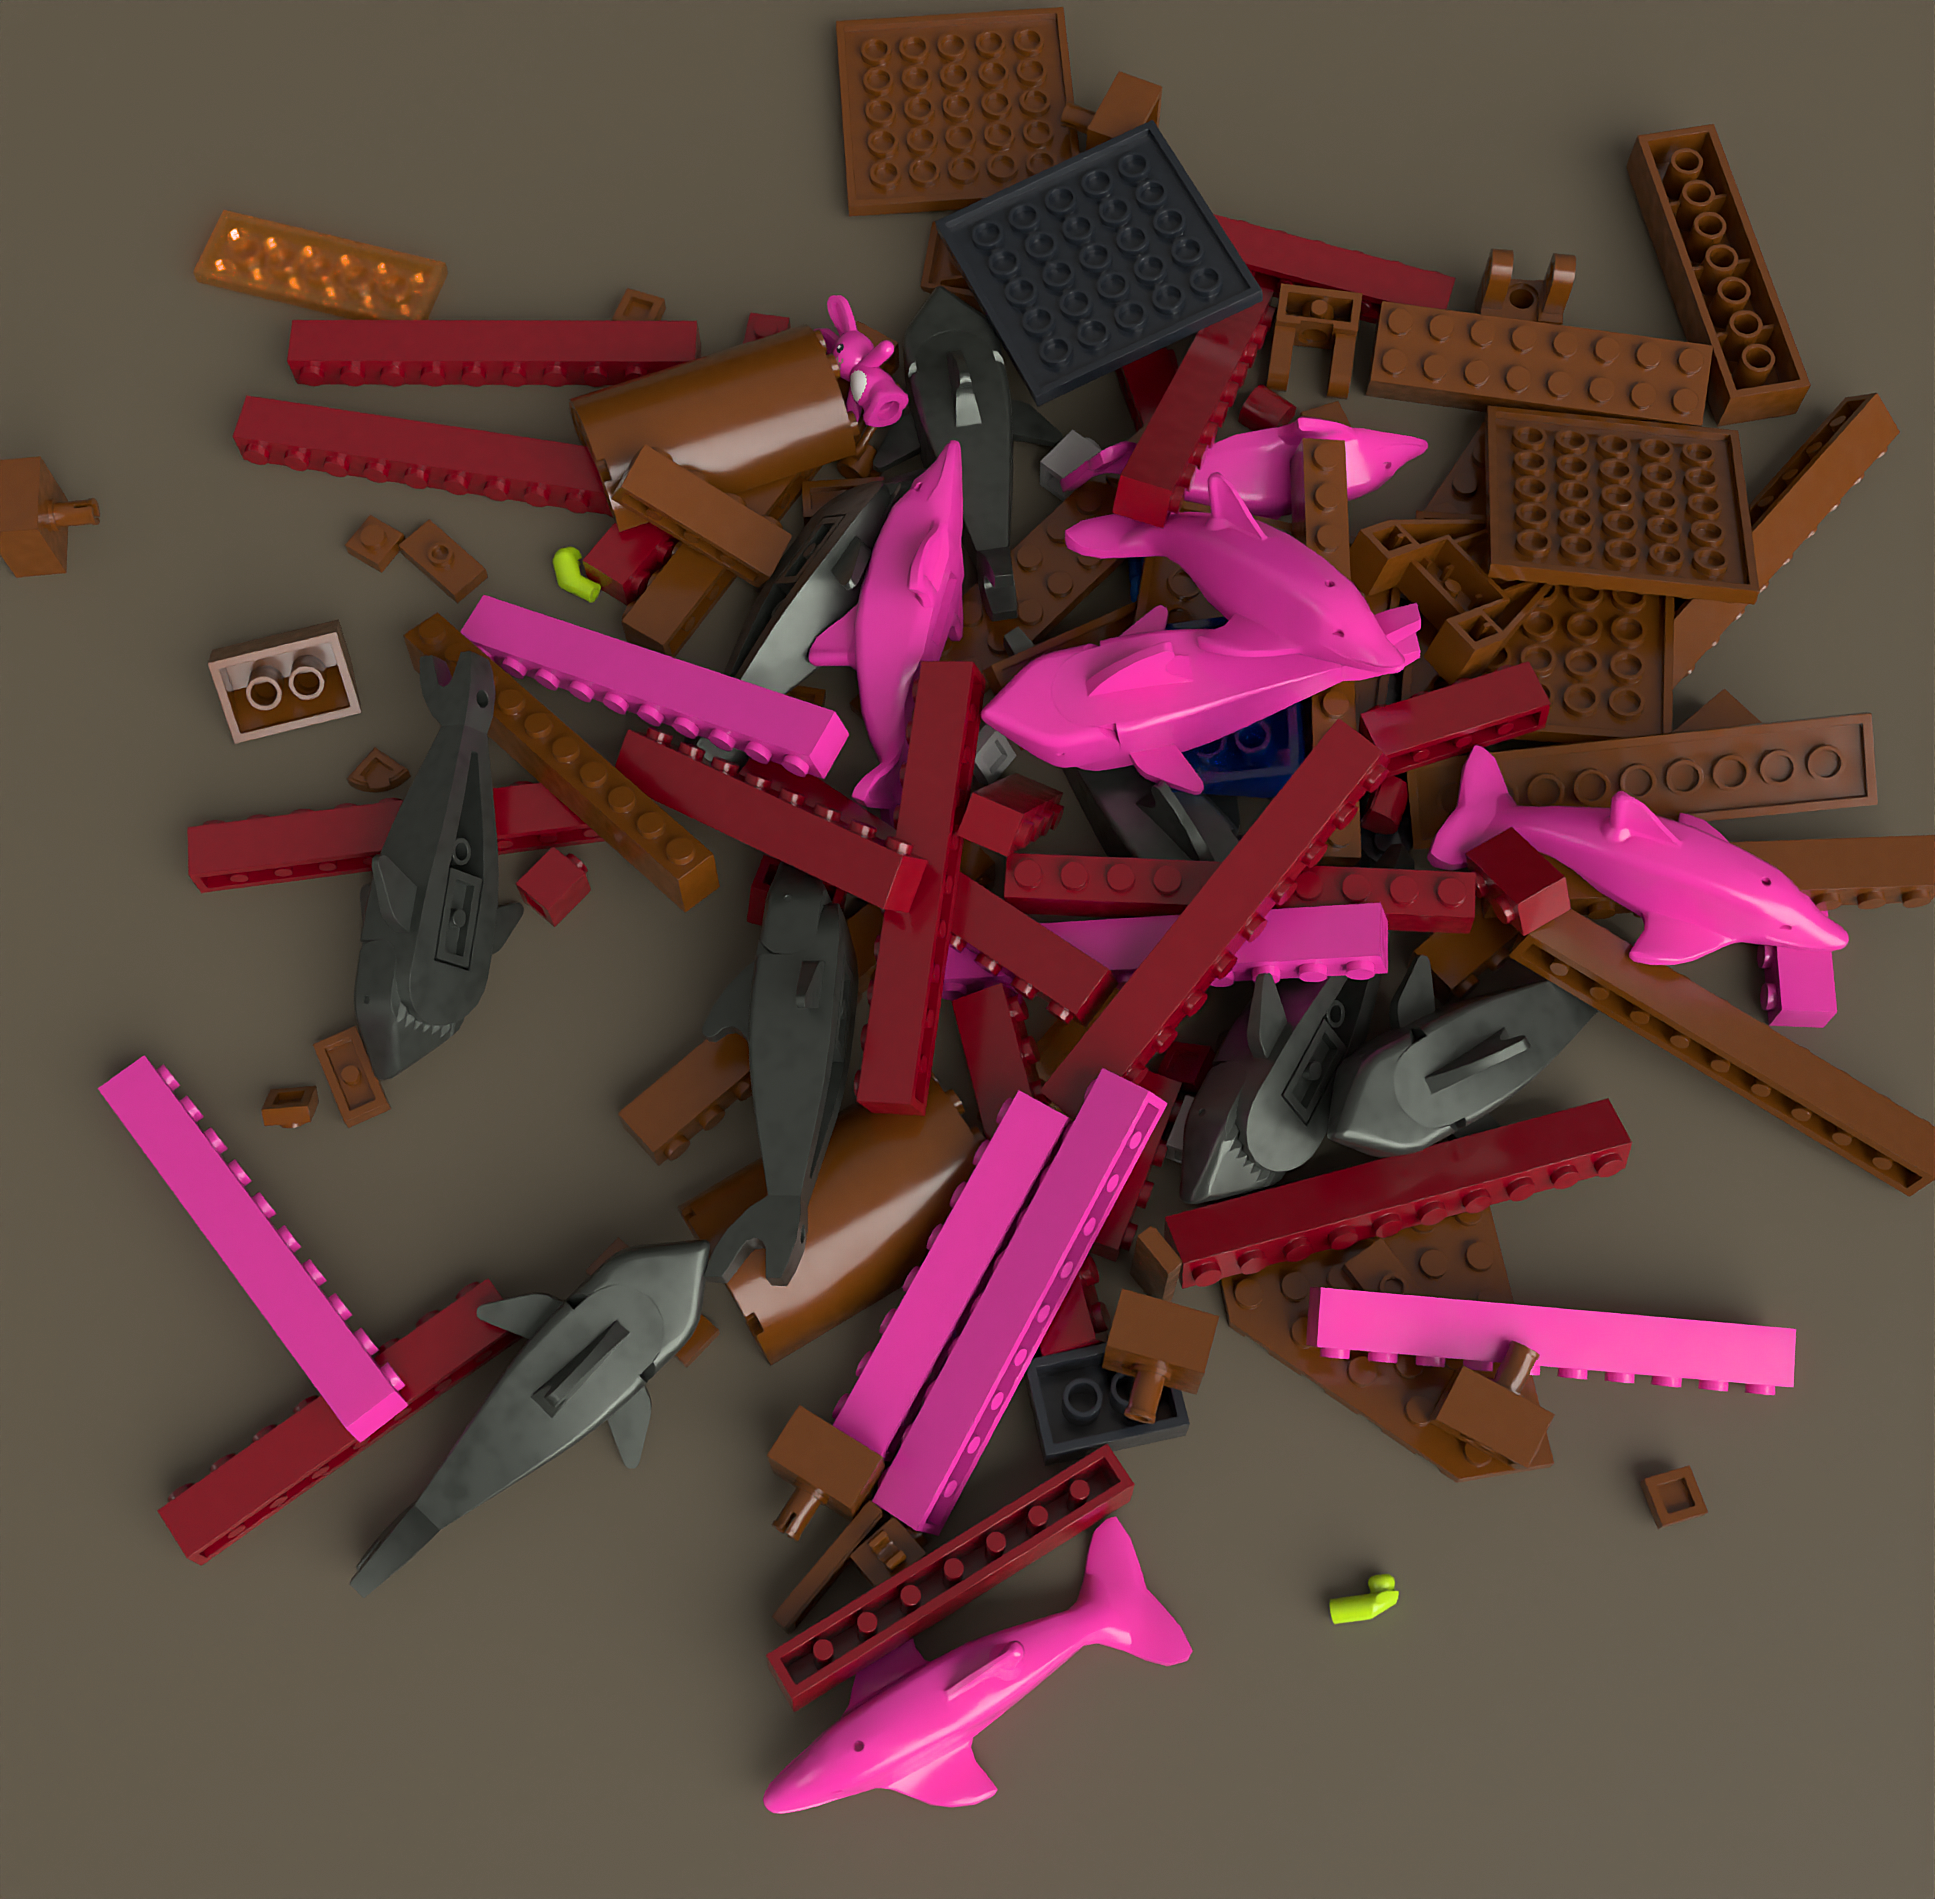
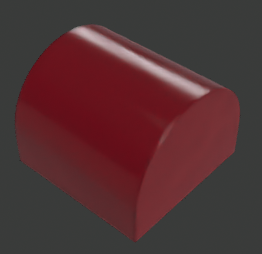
(1265, 410)
(1386, 806)

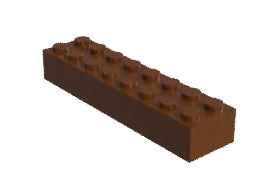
(1717, 274)
(1534, 365)

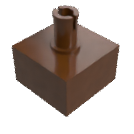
(1124, 107)
(37, 518)
(1159, 1347)
(1493, 1412)
(824, 1469)

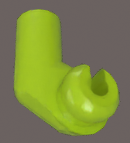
(569, 577)
(1365, 1605)

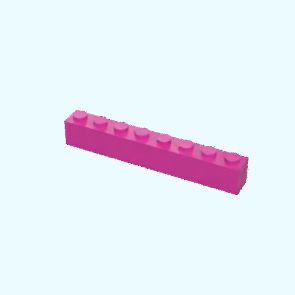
(951, 1276)

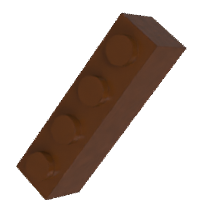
(702, 515)

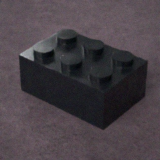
(1084, 1405)

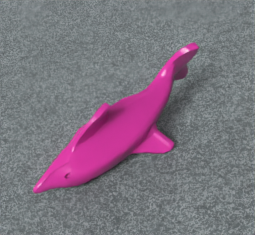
(1260, 462)
(1259, 578)
(902, 618)
(1673, 874)
(917, 1718)

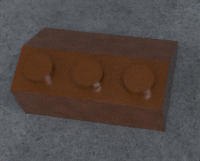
(285, 681)

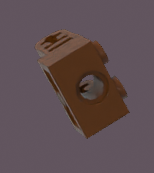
(1525, 299)
(1315, 320)

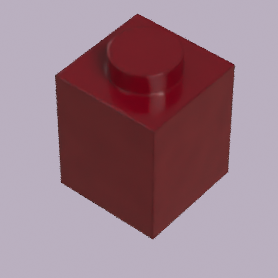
(554, 885)

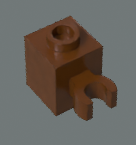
(888, 1552)

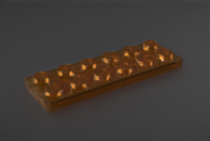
(318, 270)

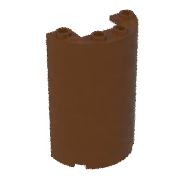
(729, 415)
(868, 1218)

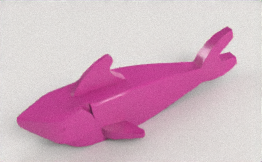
(1160, 695)

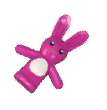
(859, 364)

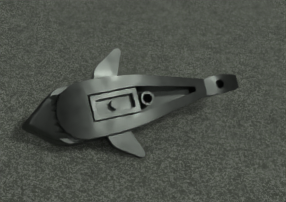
(963, 395)
(809, 592)
(1145, 817)
(435, 883)
(799, 1024)
(1448, 1064)
(1275, 1077)
(574, 1373)

